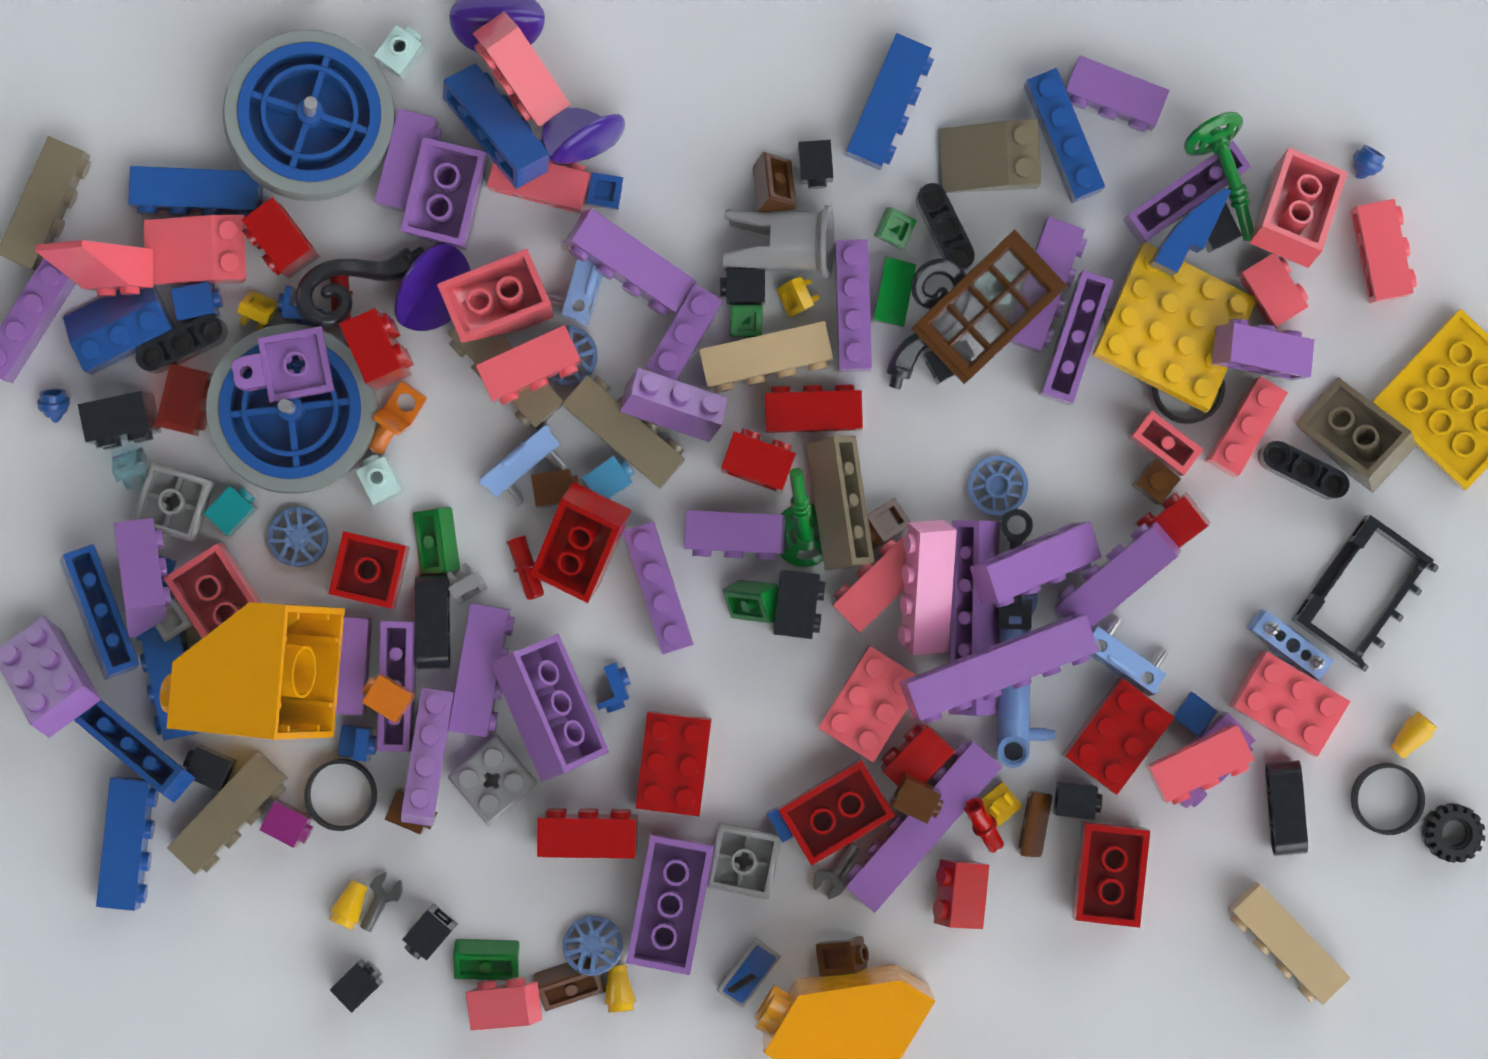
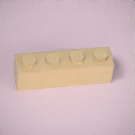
(766, 355)
(1289, 943)

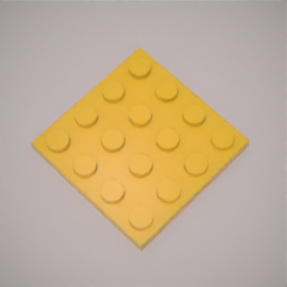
(1167, 328)
(1445, 399)

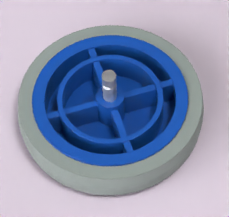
(308, 115)
(296, 441)

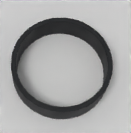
(1165, 412)
(307, 795)
(1420, 799)

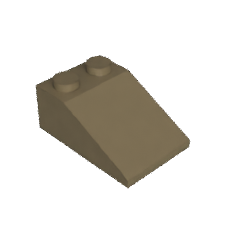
(990, 156)
(1357, 434)

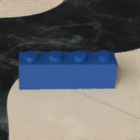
(888, 102)
(496, 125)
(1064, 135)
(192, 190)
(99, 611)
(158, 663)
(135, 750)
(126, 844)

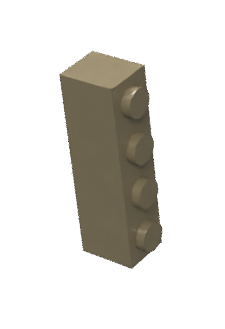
(44, 202)
(533, 406)
(626, 434)
(840, 502)
(227, 813)

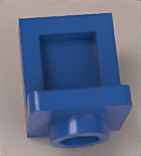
(286, 305)
(618, 680)
(357, 742)

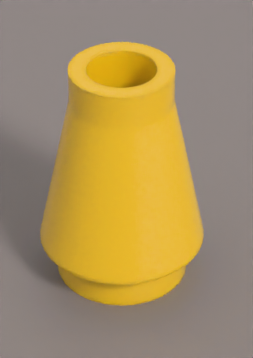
(1413, 734)
(348, 906)
(619, 990)

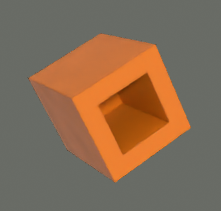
(387, 697)

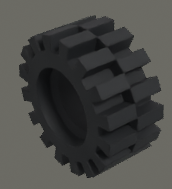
(1472, 838)

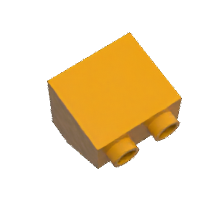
(260, 675)
(845, 1015)

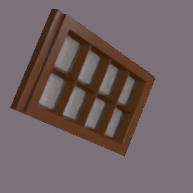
(989, 306)

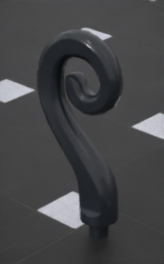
(385, 270)
(906, 354)

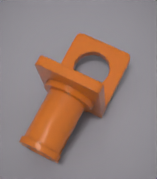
(393, 419)

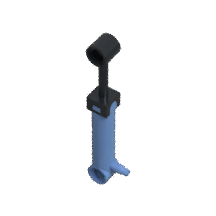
(1014, 704)

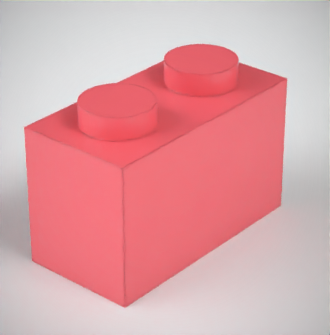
(1274, 290)
(1165, 443)
(503, 1005)

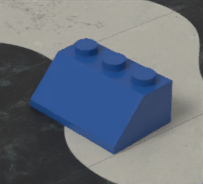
(116, 327)

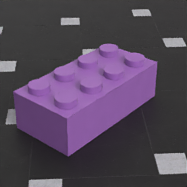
(549, 707)
(670, 903)

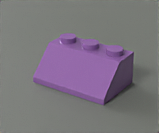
(444, 193)
(142, 574)

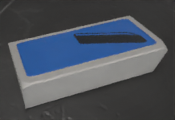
(748, 972)

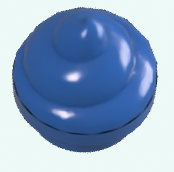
(1367, 162)
(53, 403)

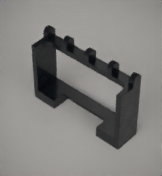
(1316, 597)

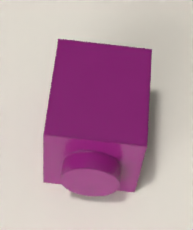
(287, 824)

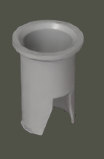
(796, 241)

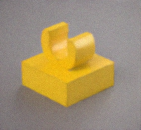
(796, 296)
(258, 308)
(1001, 803)

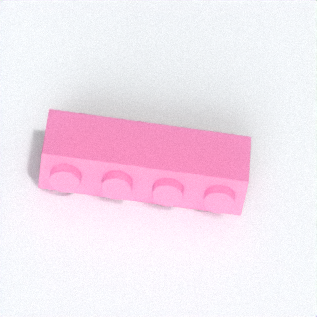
(927, 587)

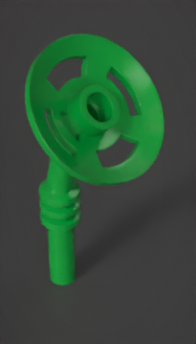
(1219, 144)
(803, 527)

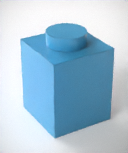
(609, 477)

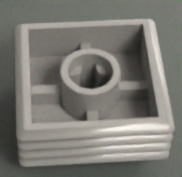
(191, 491)
(471, 779)
(756, 878)

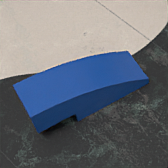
(1189, 233)

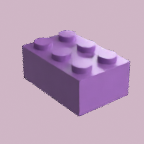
(46, 677)

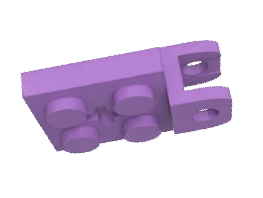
(271, 368)

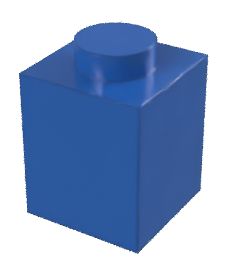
(196, 301)

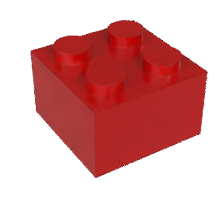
(280, 238)
(369, 570)

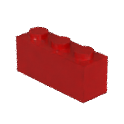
(813, 409)

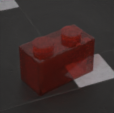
(184, 400)

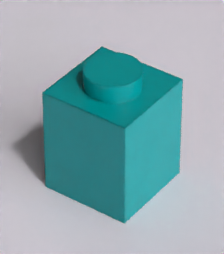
(231, 509)

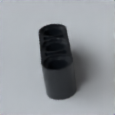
(944, 211)
(166, 344)
(1319, 470)
(432, 622)
(1286, 808)

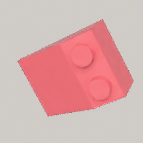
(197, 249)
(102, 265)
(496, 298)

